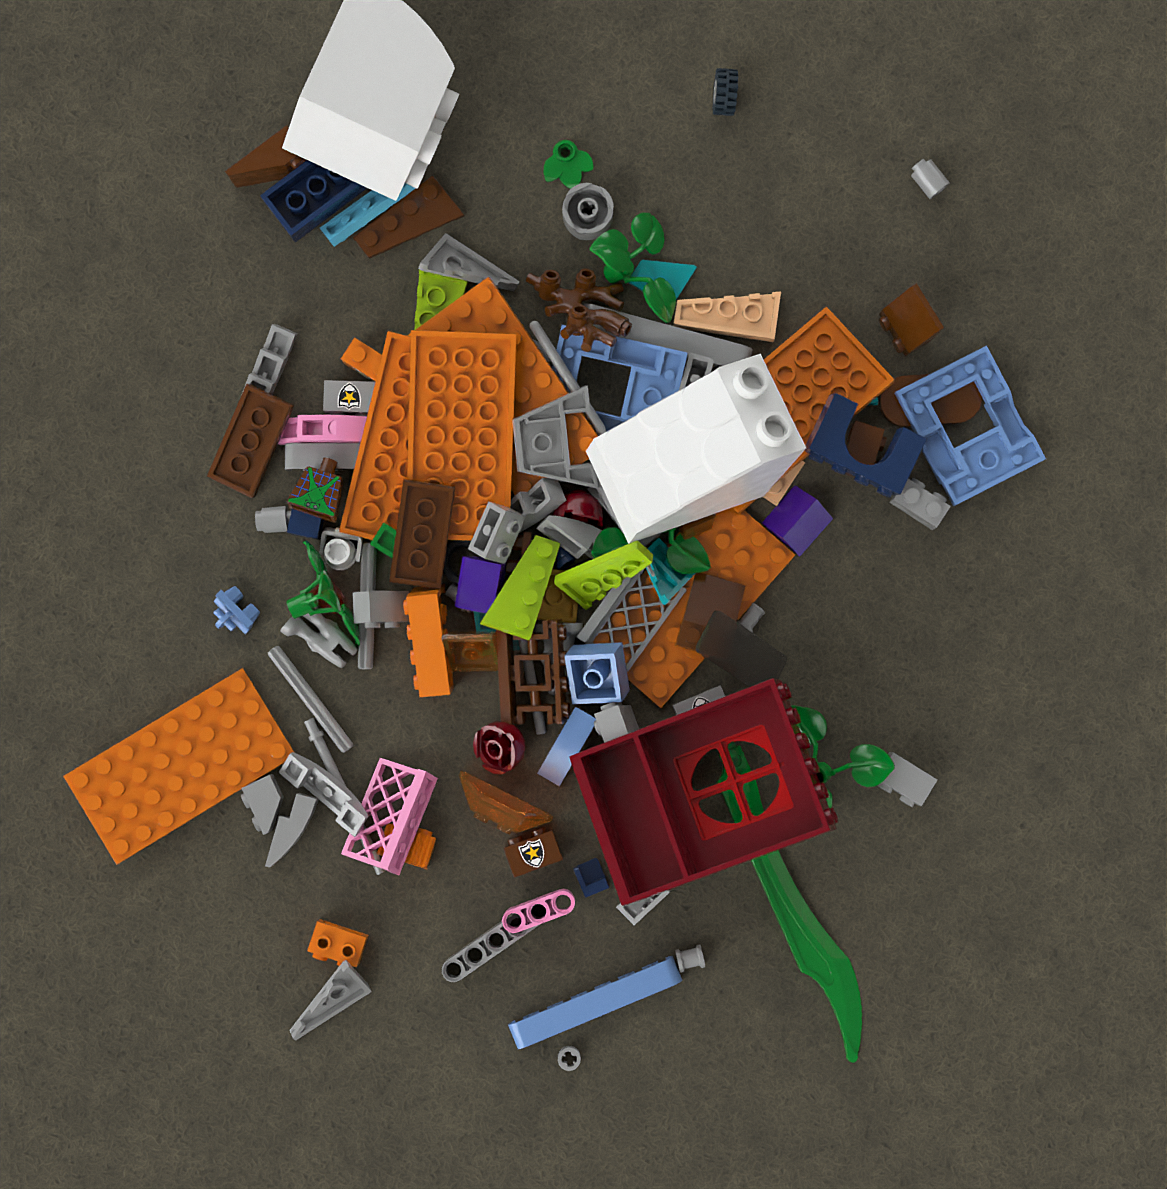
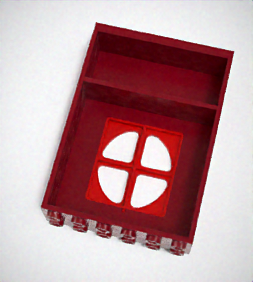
(652, 816)

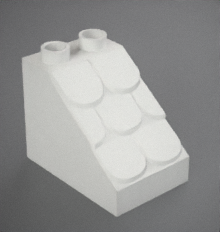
(697, 450)

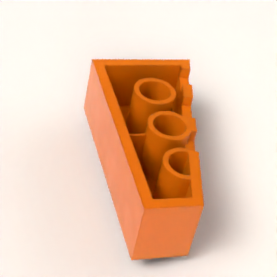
(425, 630)

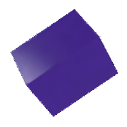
(797, 520)
(479, 583)

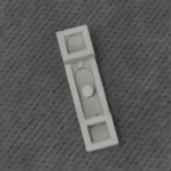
(327, 789)

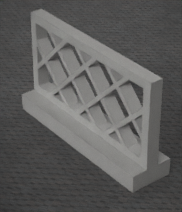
(608, 607)

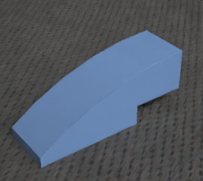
(567, 744)

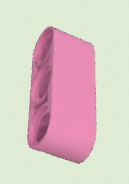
(529, 920)

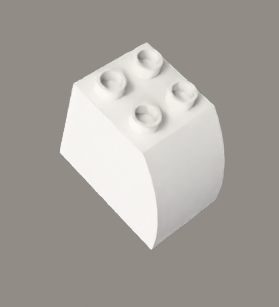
(375, 97)

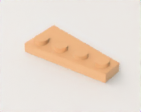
(741, 316)

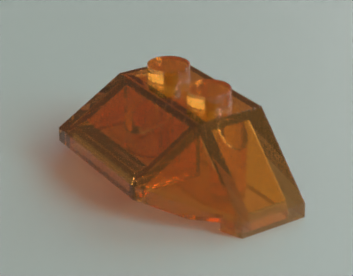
(500, 806)

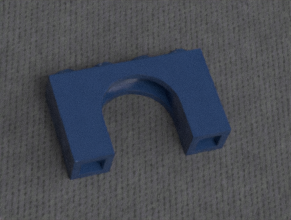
(829, 445)

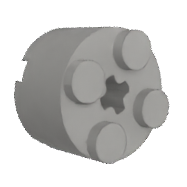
(595, 200)

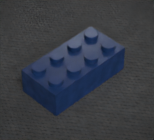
(309, 197)

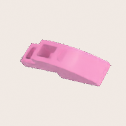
(323, 429)

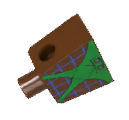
(318, 491)

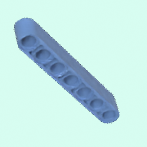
(596, 1003)

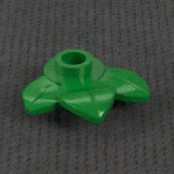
(568, 168)

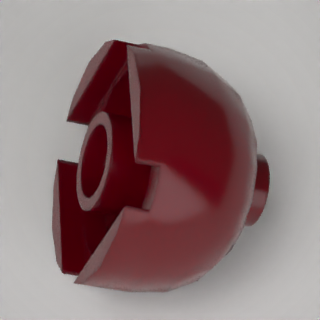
(581, 507)
(499, 746)

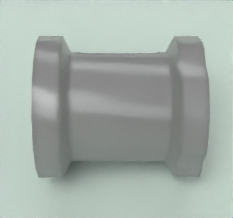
(690, 958)

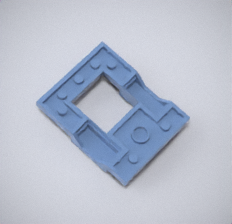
(653, 374)
(985, 458)

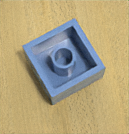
(597, 673)

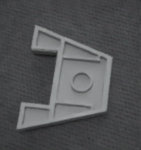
(543, 440)

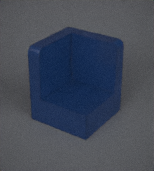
(305, 525)
(591, 877)

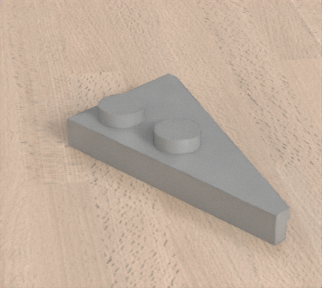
(459, 262)
(337, 994)

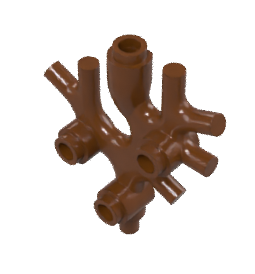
(580, 318)

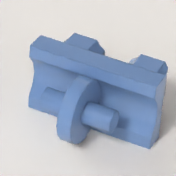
(227, 603)

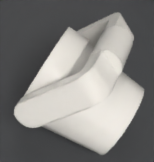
(340, 551)

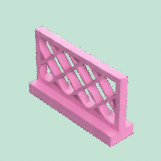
(409, 817)

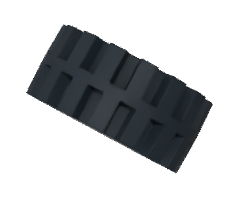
(725, 92)

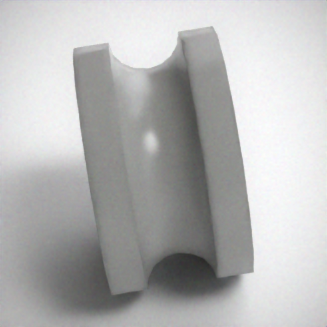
(574, 1052)

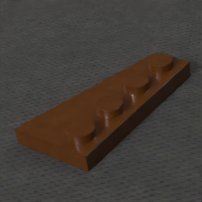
(414, 215)

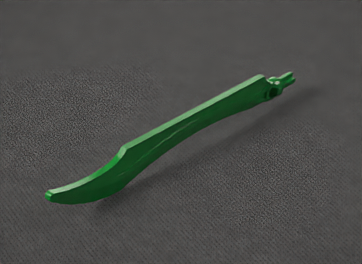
(809, 942)

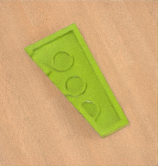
(435, 294)
(599, 575)
(522, 595)

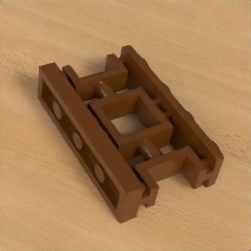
(512, 675)

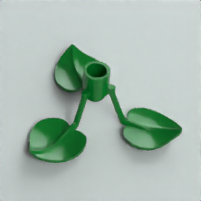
(612, 250)
(683, 556)
(306, 602)
(869, 763)

